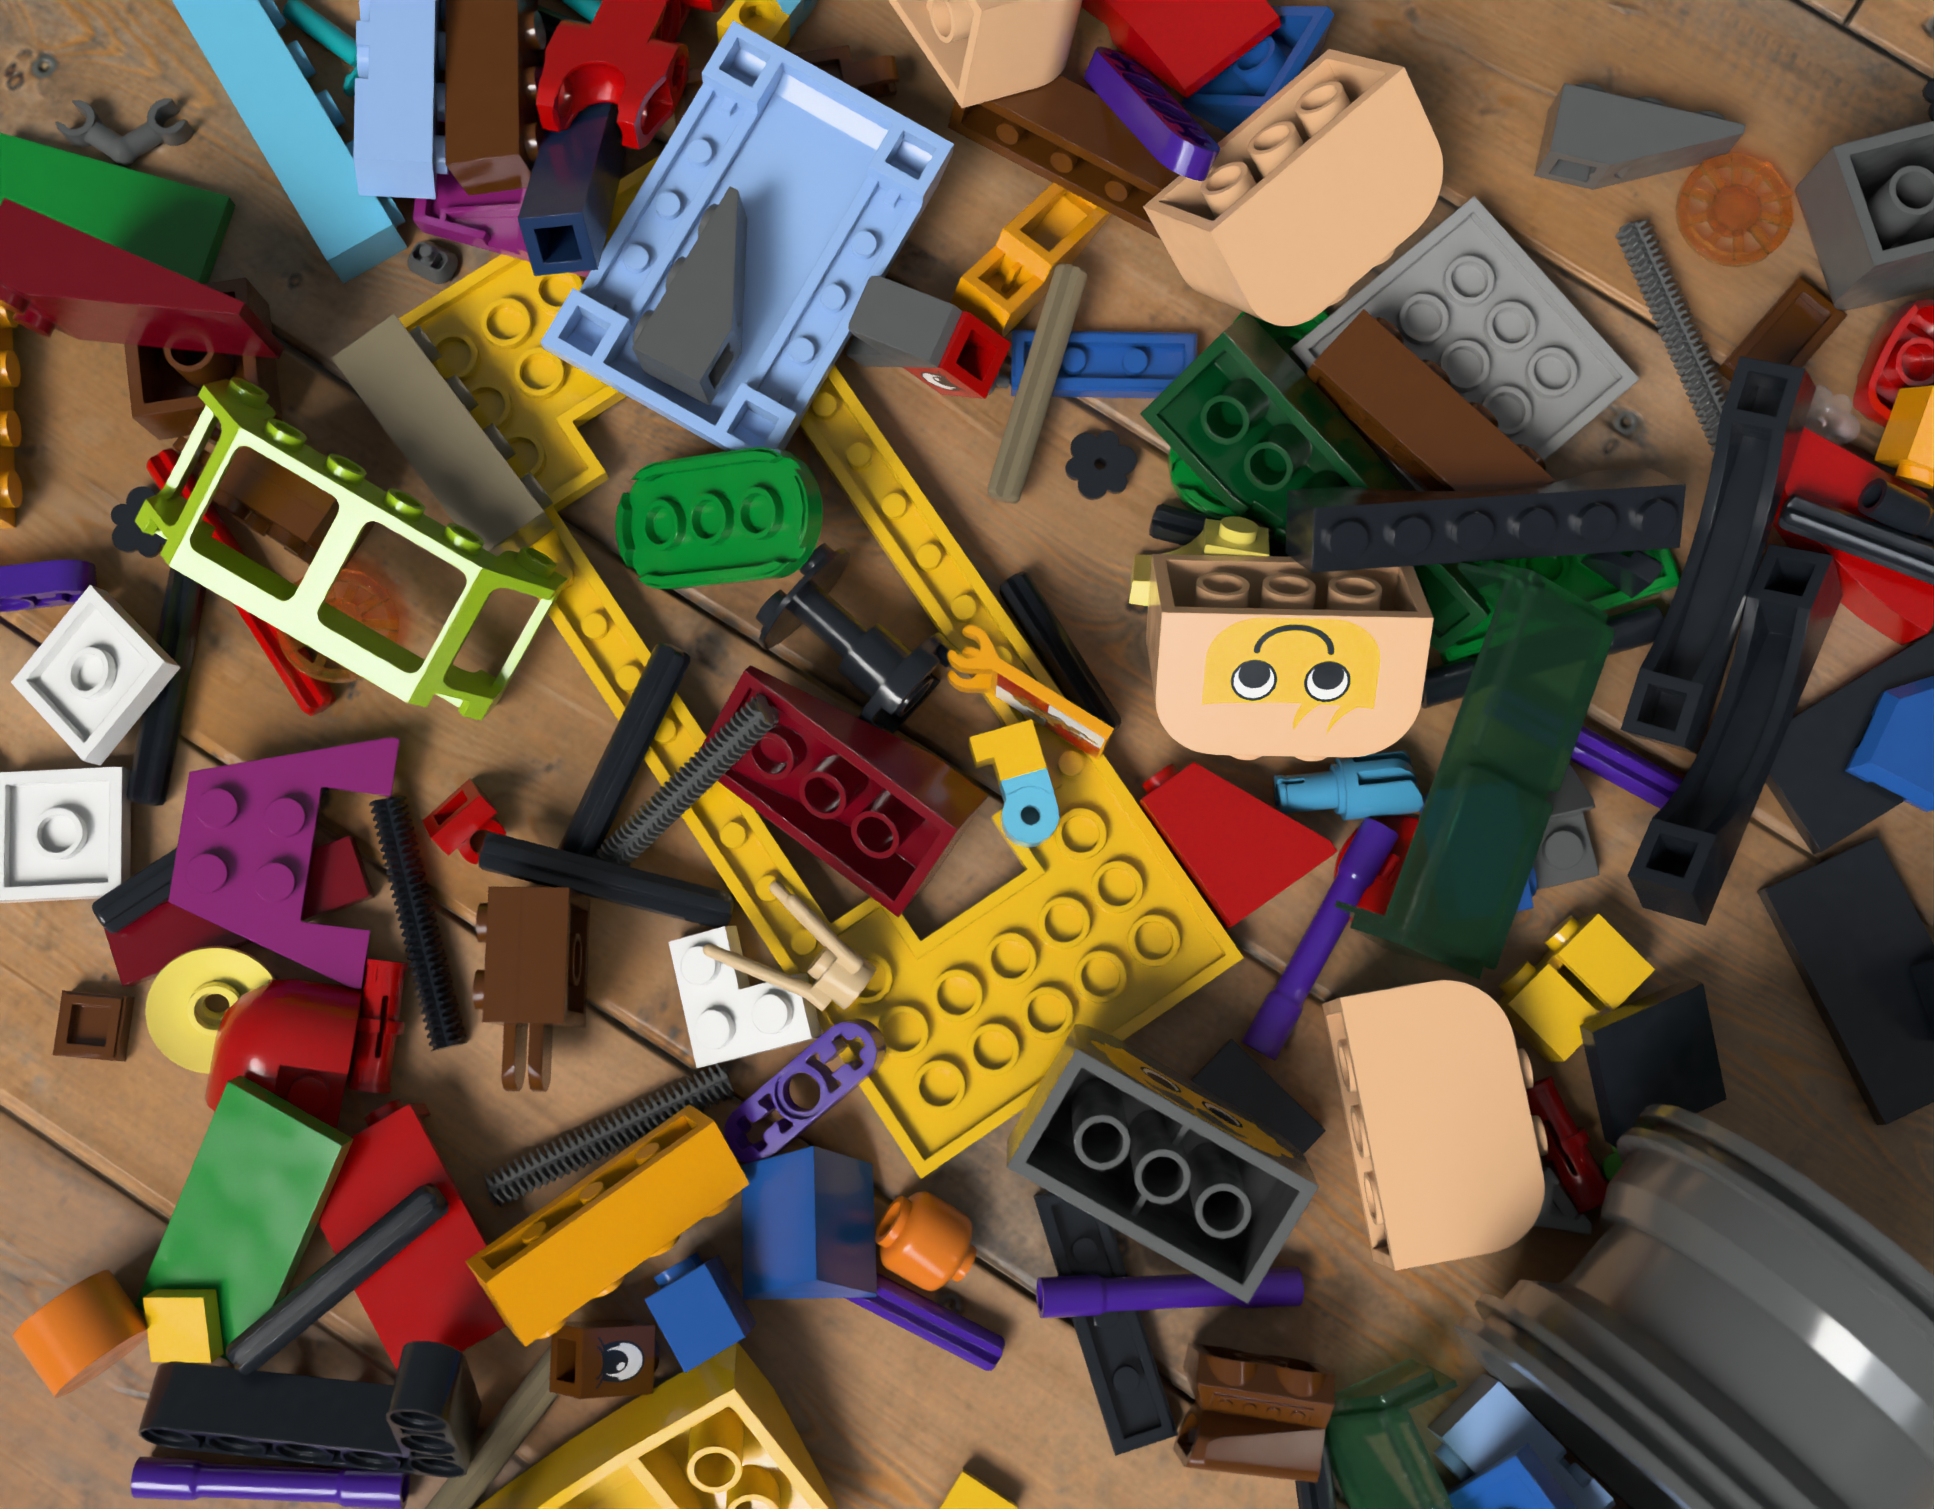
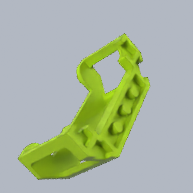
(303, 609)

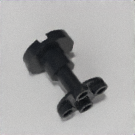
(872, 658)

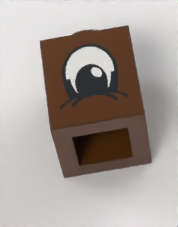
(603, 1359)

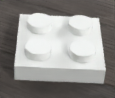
(95, 675)
(64, 833)

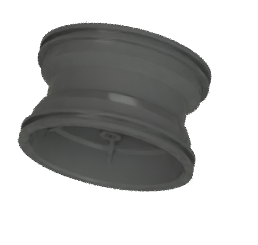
(1726, 1337)

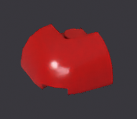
(290, 1041)

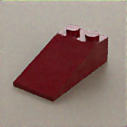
(106, 294)
(850, 791)

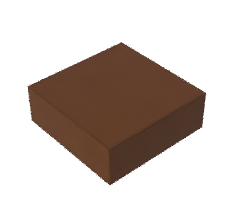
(93, 1026)

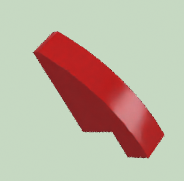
(1877, 595)

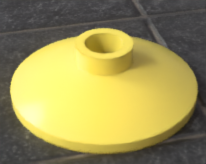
(176, 1003)

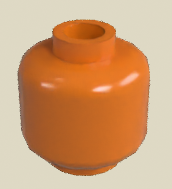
(926, 1240)

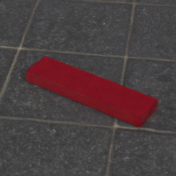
(168, 931)

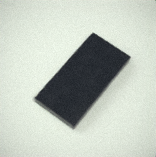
(1817, 746)
(1853, 947)

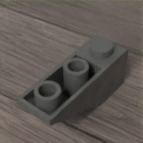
(1614, 139)
(699, 320)

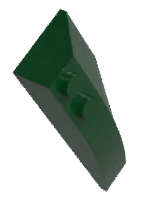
(1264, 428)

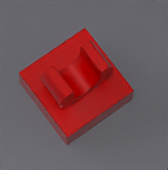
(459, 818)

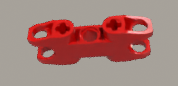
(619, 59)

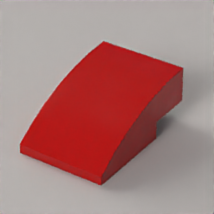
(1185, 39)

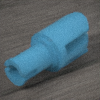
(1353, 787)

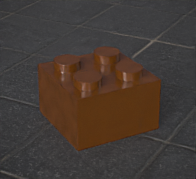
(168, 380)

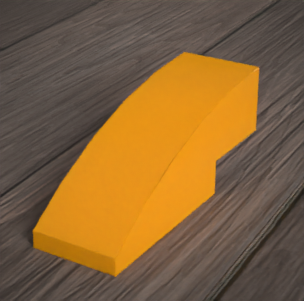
(1022, 262)

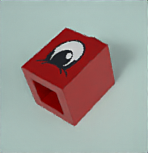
(968, 361)

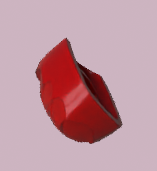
(1896, 359)

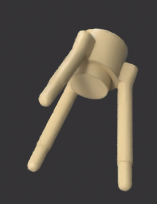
(837, 969)

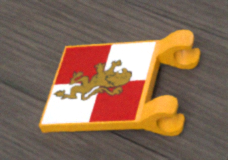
(1025, 694)

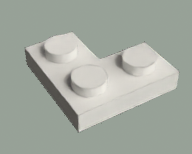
(727, 1014)

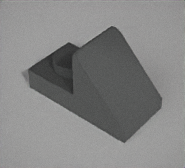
(900, 326)
(1566, 845)

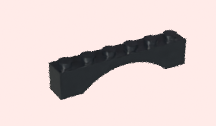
(1745, 485)
(1413, 528)
(1704, 820)

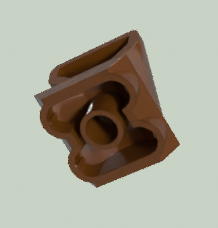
(1255, 1414)

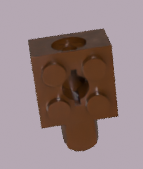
(274, 500)
(532, 974)

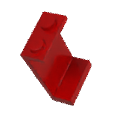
(427, 1285)

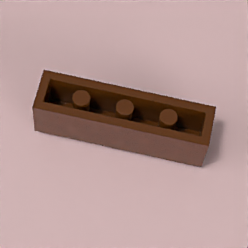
(492, 92)
(1070, 141)
(1417, 416)

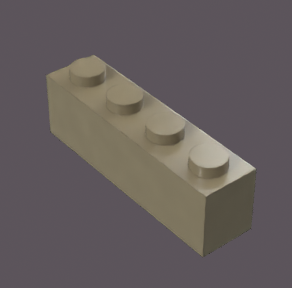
(442, 439)

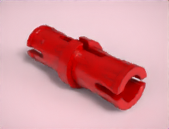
(378, 1026)
(1567, 1146)

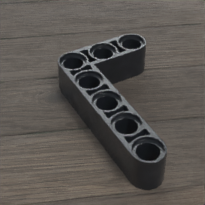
(409, 1427)

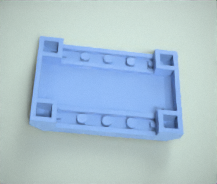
(827, 205)

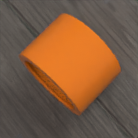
(81, 1333)

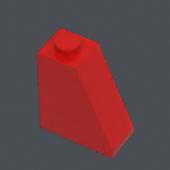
(1228, 840)

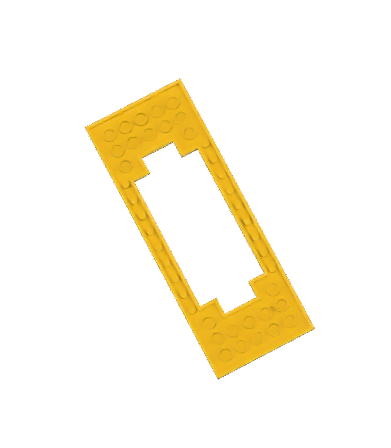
(979, 1009)

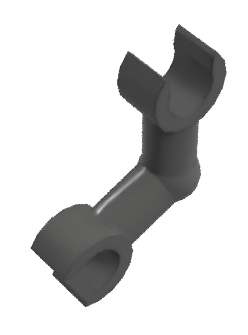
(127, 148)

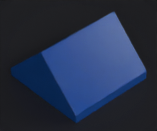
(1264, 68)
(808, 1227)

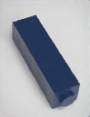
(573, 193)

